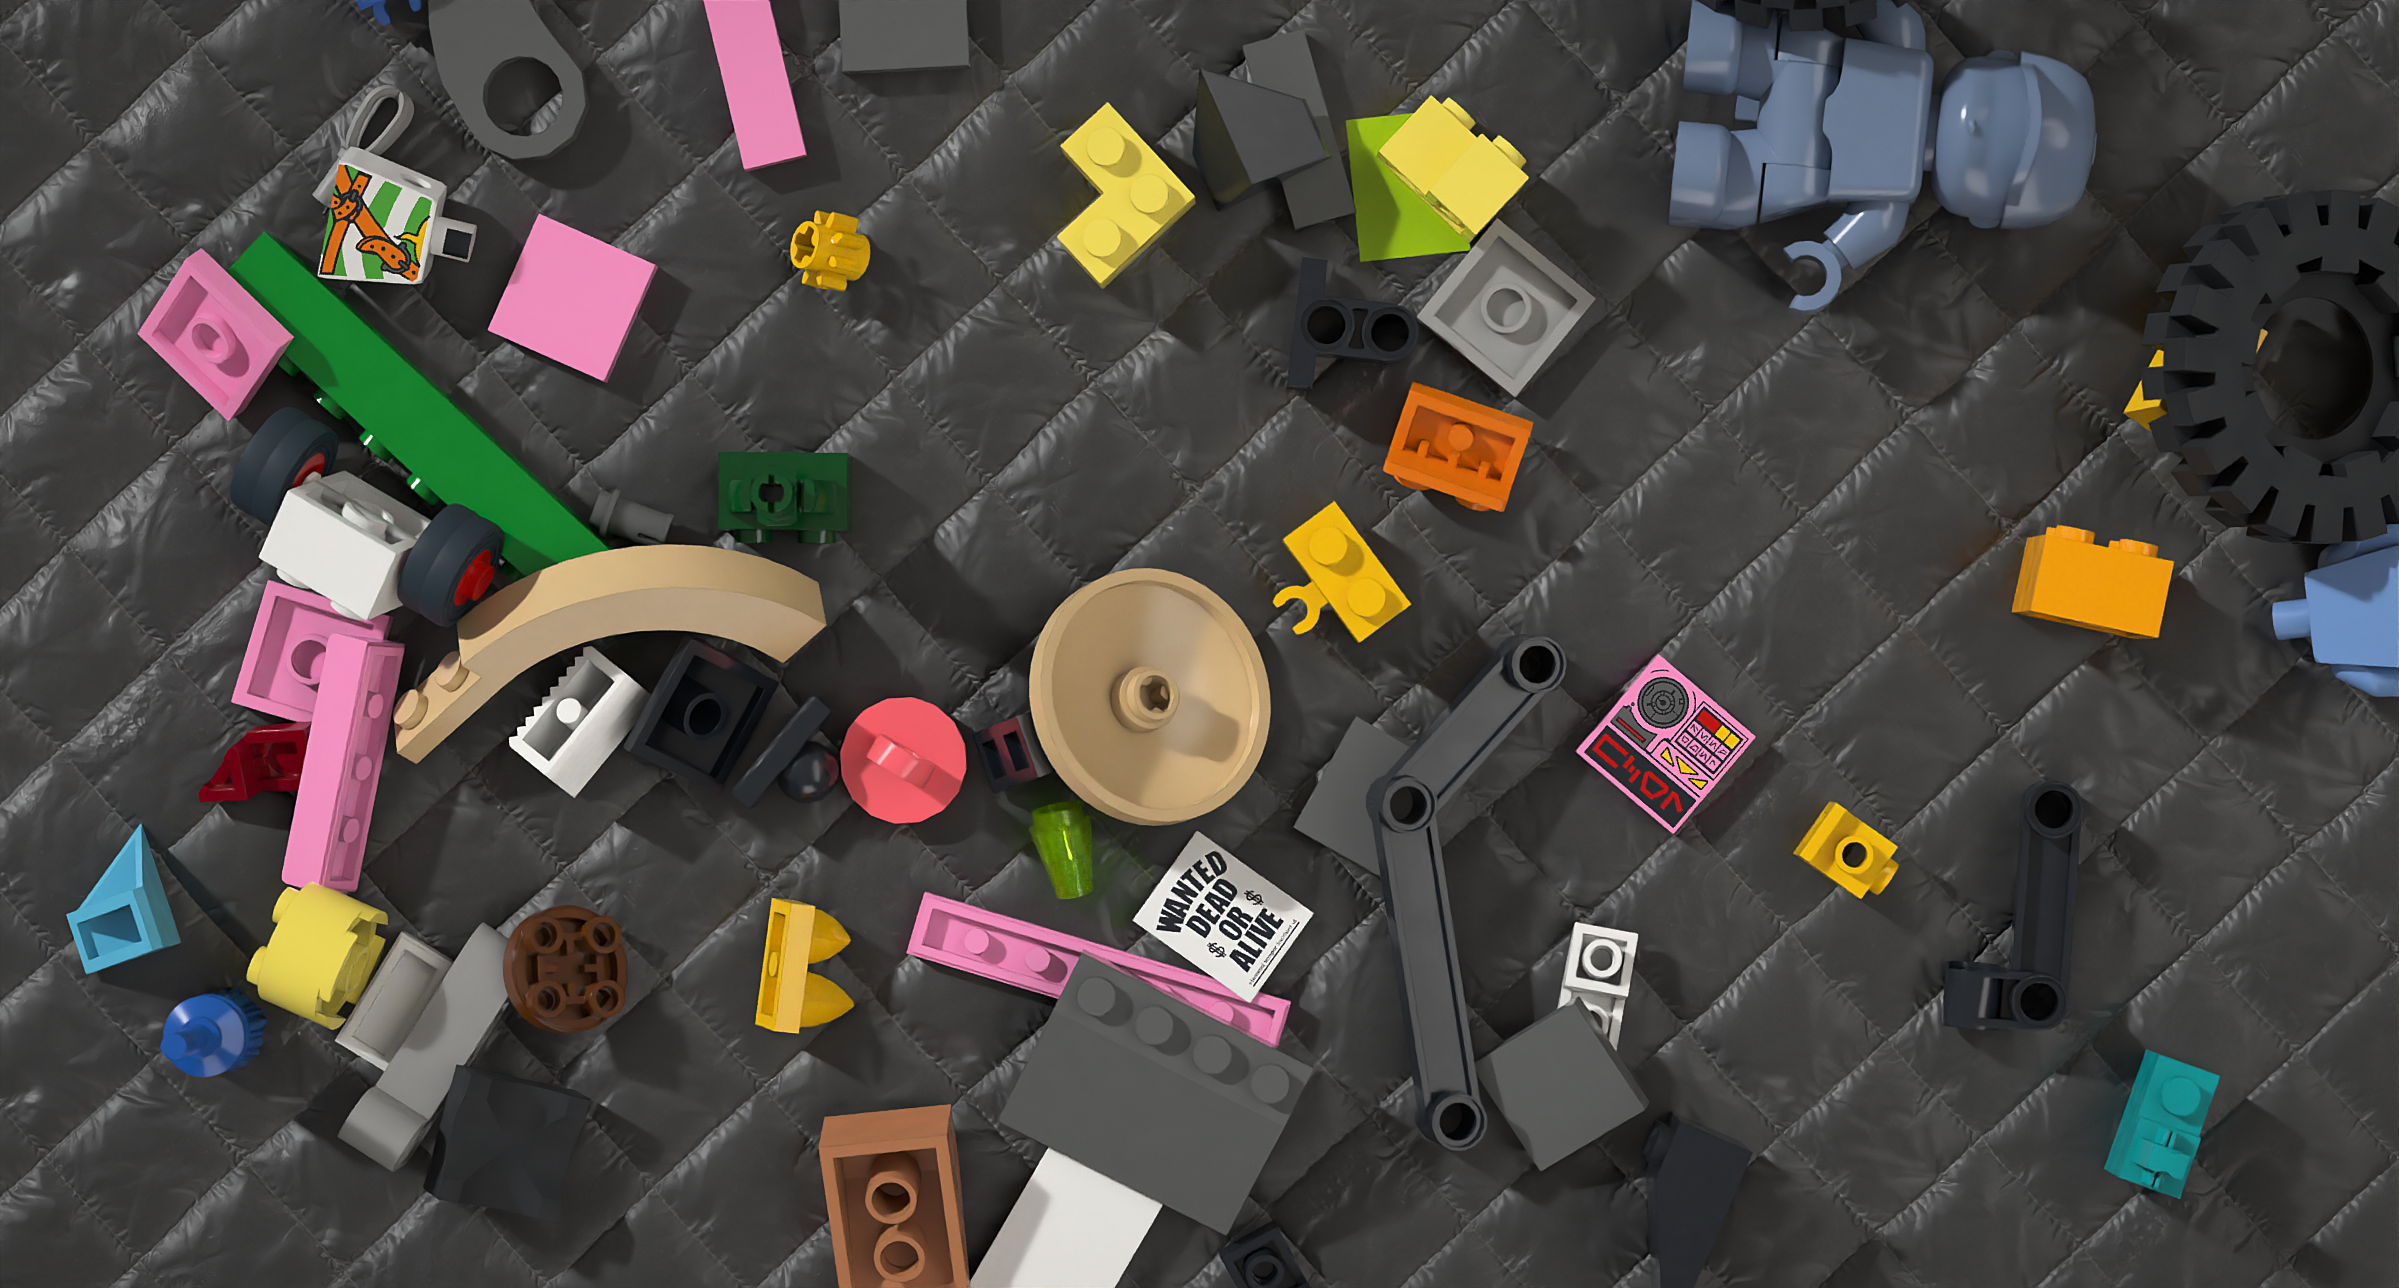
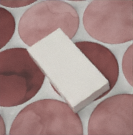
(394, 1000)

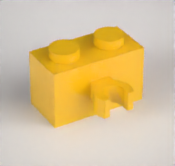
(1342, 575)

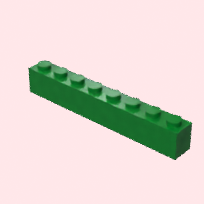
(409, 413)

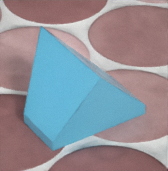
(124, 911)

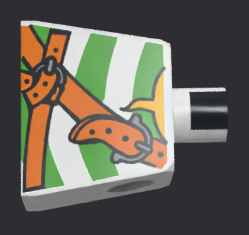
(388, 223)

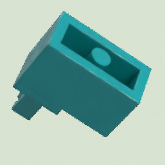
(2162, 1124)

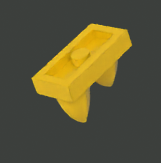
(788, 992)

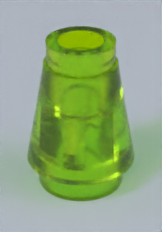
(1065, 847)

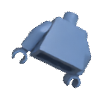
(2351, 613)

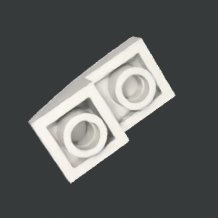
(1600, 973)

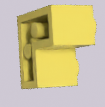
(1451, 168)
(1136, 198)

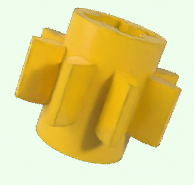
(830, 251)

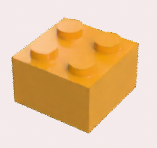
(2092, 585)

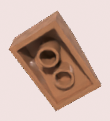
(895, 1199)

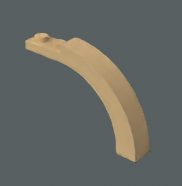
(602, 597)

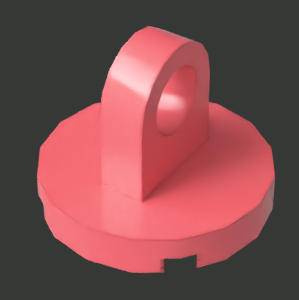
(903, 760)

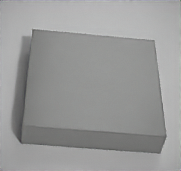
(1505, 308)

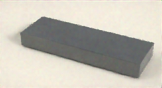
(1287, 67)

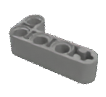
(449, 1032)

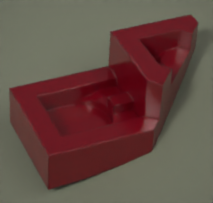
(262, 761)

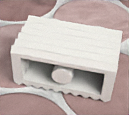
(581, 721)

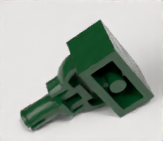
(785, 494)

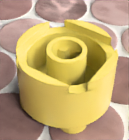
(318, 953)

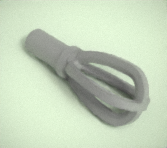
(365, 112)

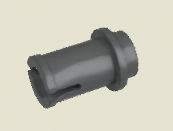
(629, 520)

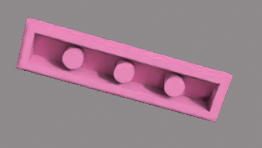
(343, 762)

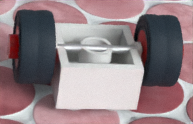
(354, 538)

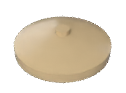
(1149, 697)

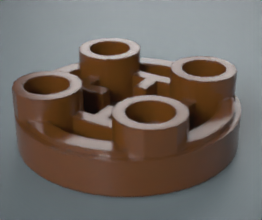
(566, 969)

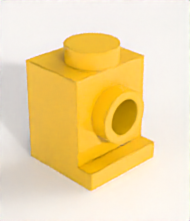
(1824, 847)

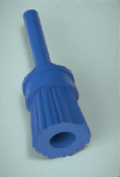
(213, 1033)

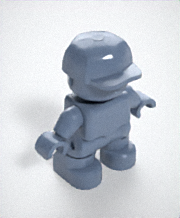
(1859, 126)

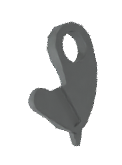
(476, 42)

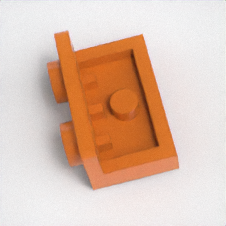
(1457, 448)

